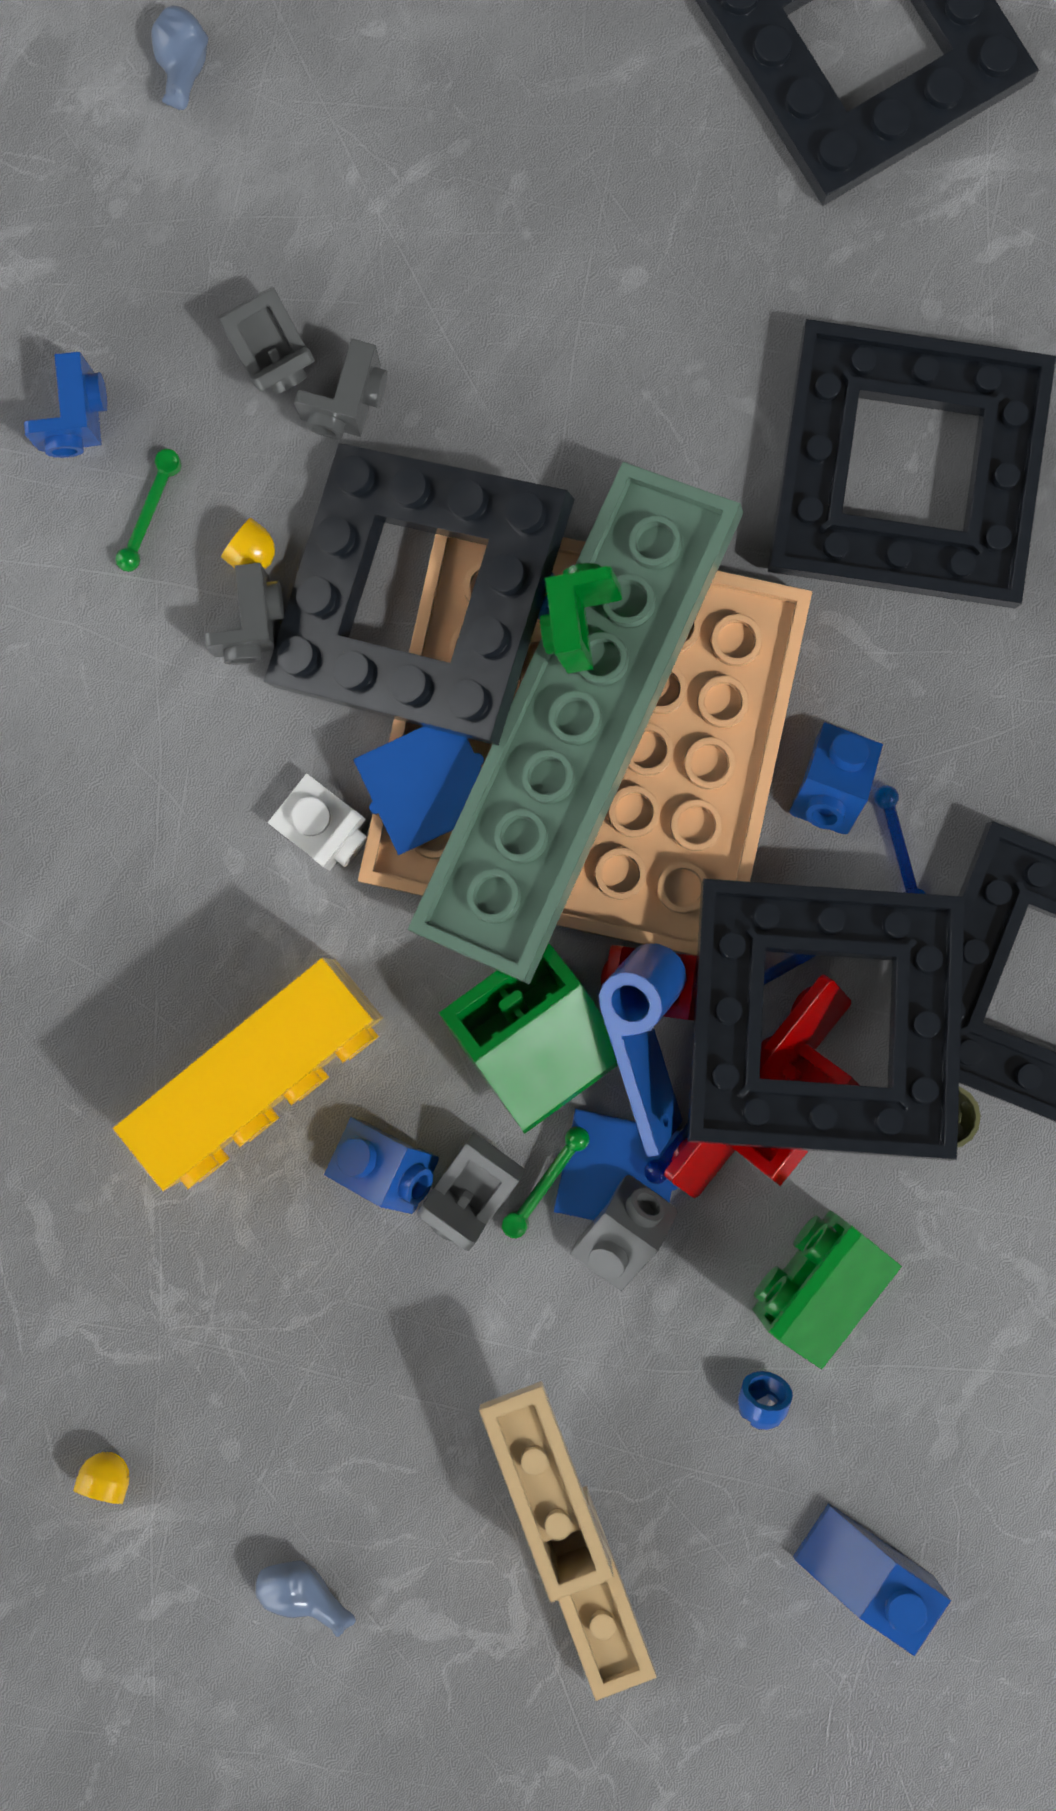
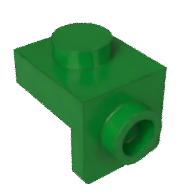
(566, 627)

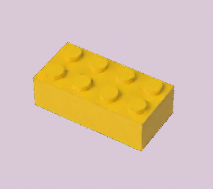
(247, 1073)

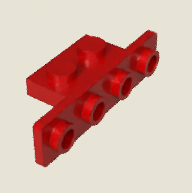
(784, 1056)

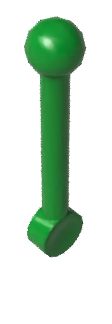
(168, 465)
(517, 1222)

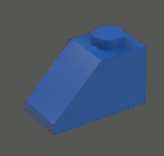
(873, 1579)

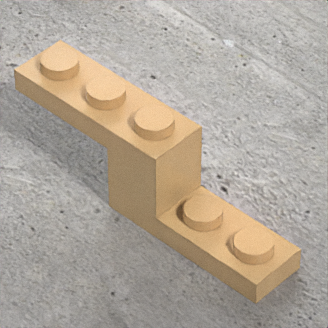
(567, 1540)

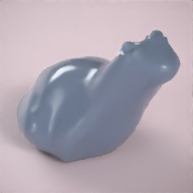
(180, 50)
(299, 1591)

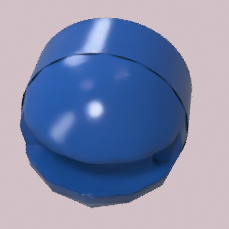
(755, 1394)

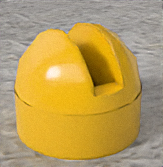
(250, 546)
(103, 1478)

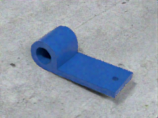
(631, 1007)

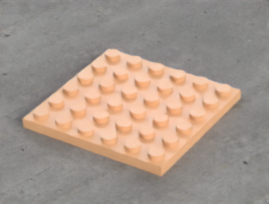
(697, 776)

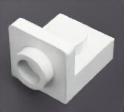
(320, 824)

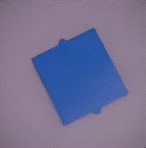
(419, 784)
(598, 1169)

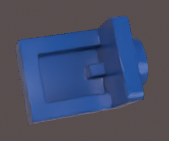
(81, 399)
(837, 779)
(381, 1167)

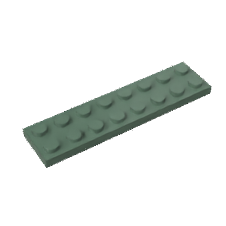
(576, 731)

